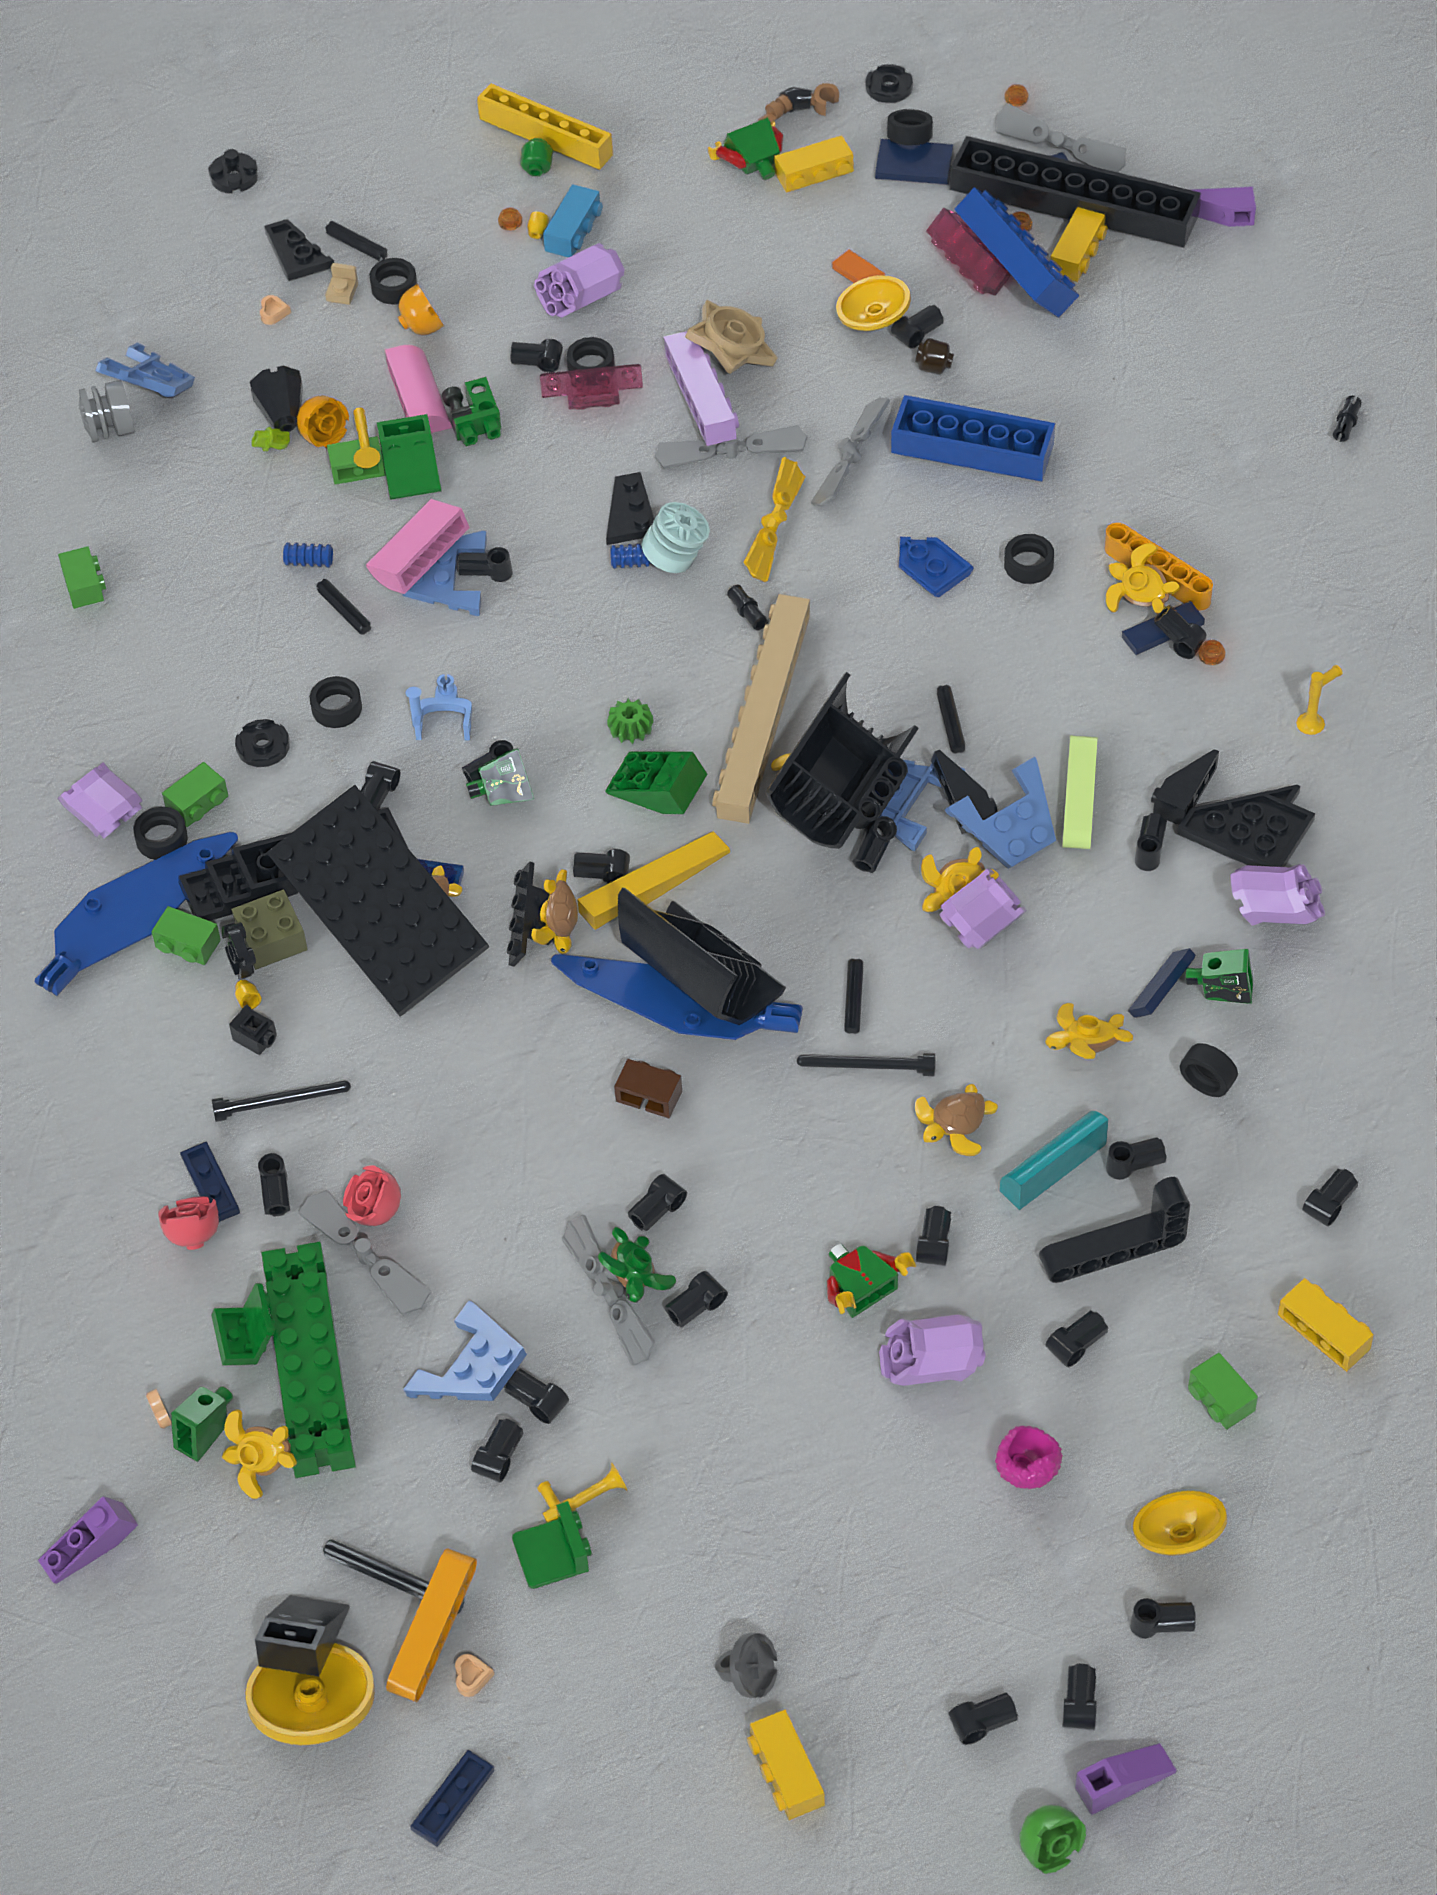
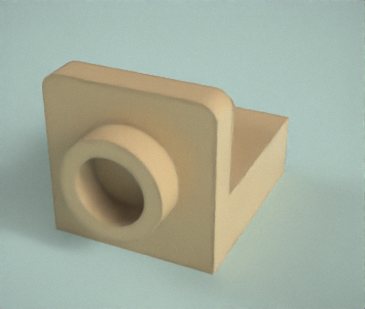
(343, 284)

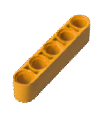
(1194, 585)
(431, 1625)

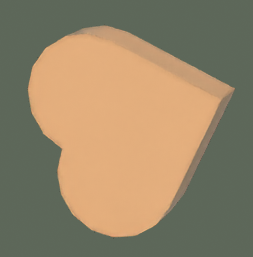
(273, 309)
(158, 1409)
(471, 1674)

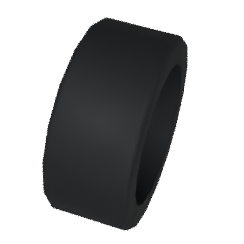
(909, 127)
(387, 268)
(590, 346)
(1029, 543)
(334, 686)
(156, 817)
(1208, 1070)

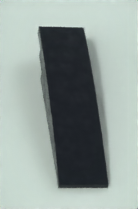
(242, 877)

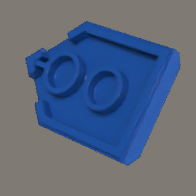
(932, 564)

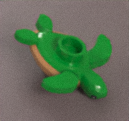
(634, 1266)

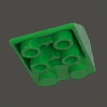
(408, 456)
(658, 780)

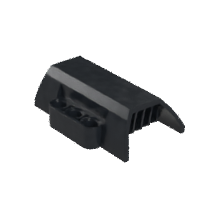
(836, 774)
(697, 959)

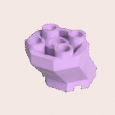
(579, 280)
(101, 801)
(1277, 894)
(982, 909)
(932, 1350)

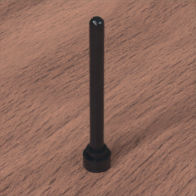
(923, 1064)
(225, 1108)

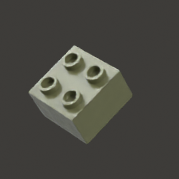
(271, 928)

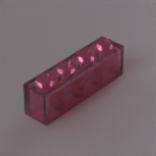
(967, 251)

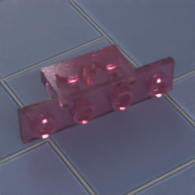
(591, 386)

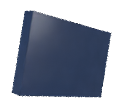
(914, 163)

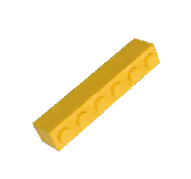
(535, 120)

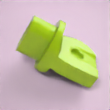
(270, 438)

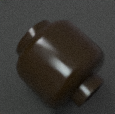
(934, 356)

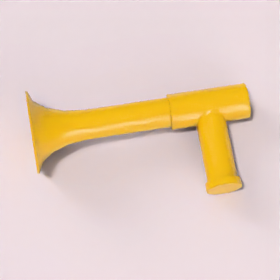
(366, 455)
(1311, 722)
(611, 1481)

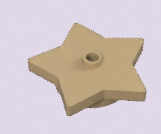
(732, 337)

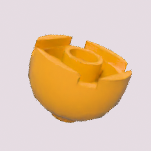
(418, 312)
(322, 420)

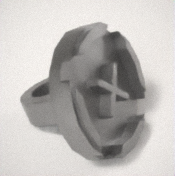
(749, 1665)

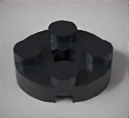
(230, 162)
(238, 954)

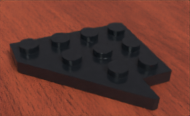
(1251, 828)

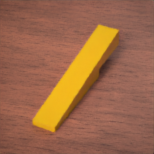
(653, 878)

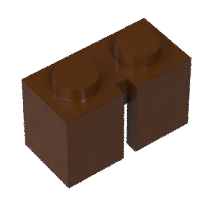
(642, 1082)

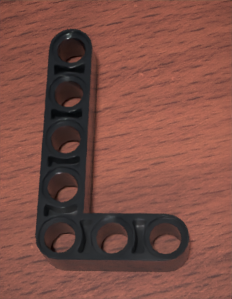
(1123, 1241)

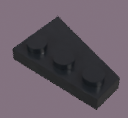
(294, 252)
(629, 510)

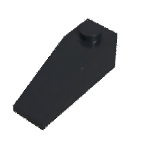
(959, 784)
(1184, 788)

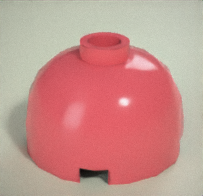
(372, 1197)
(190, 1222)

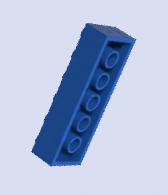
(1017, 251)
(973, 438)

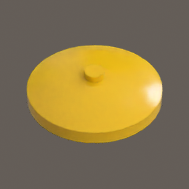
(309, 1707)

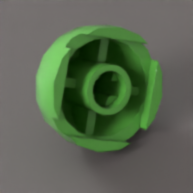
(1050, 1837)

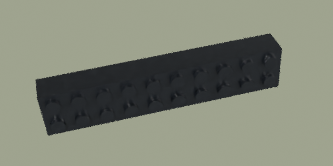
(1061, 186)

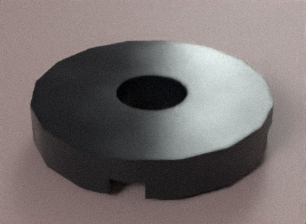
(891, 93)
(263, 755)

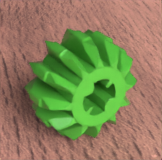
(630, 720)

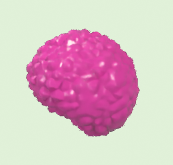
(1028, 1457)

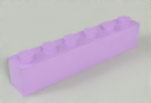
(701, 389)

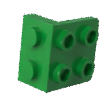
(244, 1331)
(553, 1549)

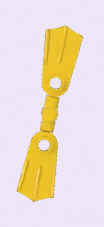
(761, 553)

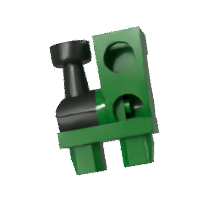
(476, 419)

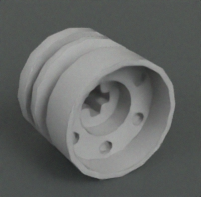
(106, 411)

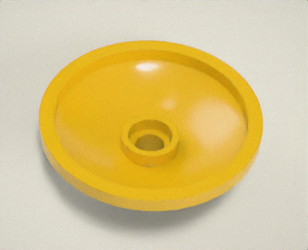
(873, 303)
(1180, 1523)

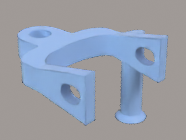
(445, 700)

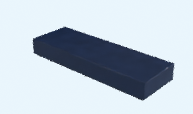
(1149, 635)
(1162, 983)
(209, 1179)
(452, 1798)

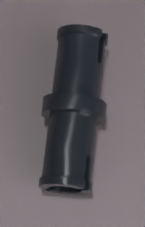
(1347, 418)
(747, 607)

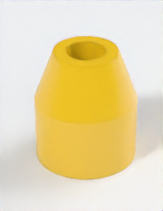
(537, 224)
(247, 994)

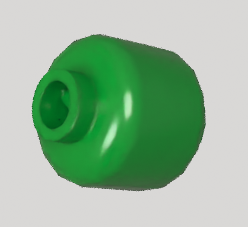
(536, 157)

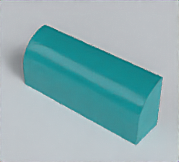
(1055, 1159)

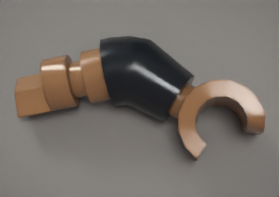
(800, 98)

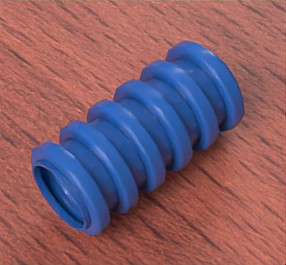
(309, 555)
(628, 556)

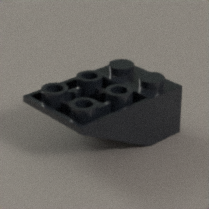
(299, 1635)

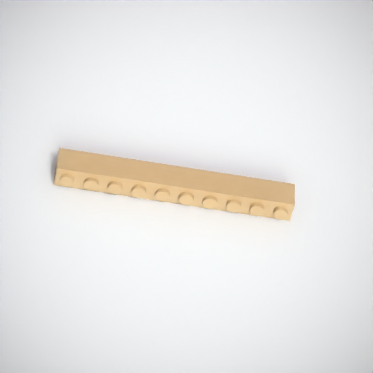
(762, 710)

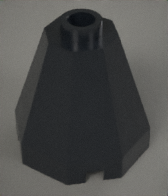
(278, 396)

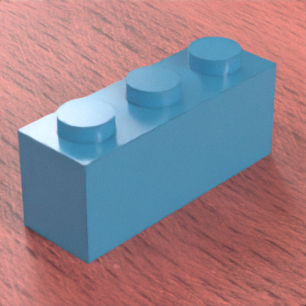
(572, 221)

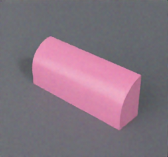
(416, 385)
(418, 545)

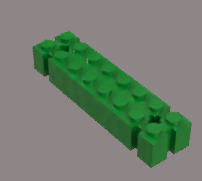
(308, 1360)

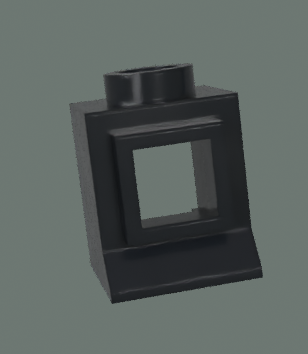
(253, 1040)

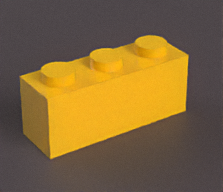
(814, 163)
(1079, 242)
(1326, 1324)
(785, 1765)

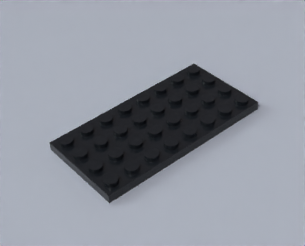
(377, 900)

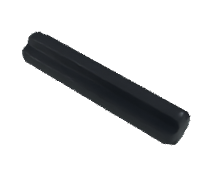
(356, 241)
(344, 606)
(951, 719)
(853, 996)

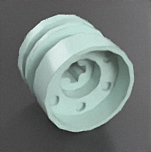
(675, 537)

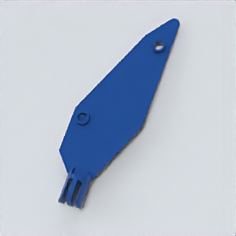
(125, 910)
(659, 1000)

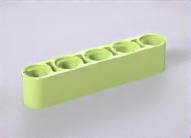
(1080, 792)

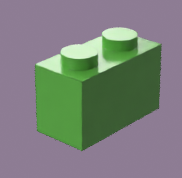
(343, 465)
(81, 577)
(196, 793)
(186, 935)
(1222, 1391)

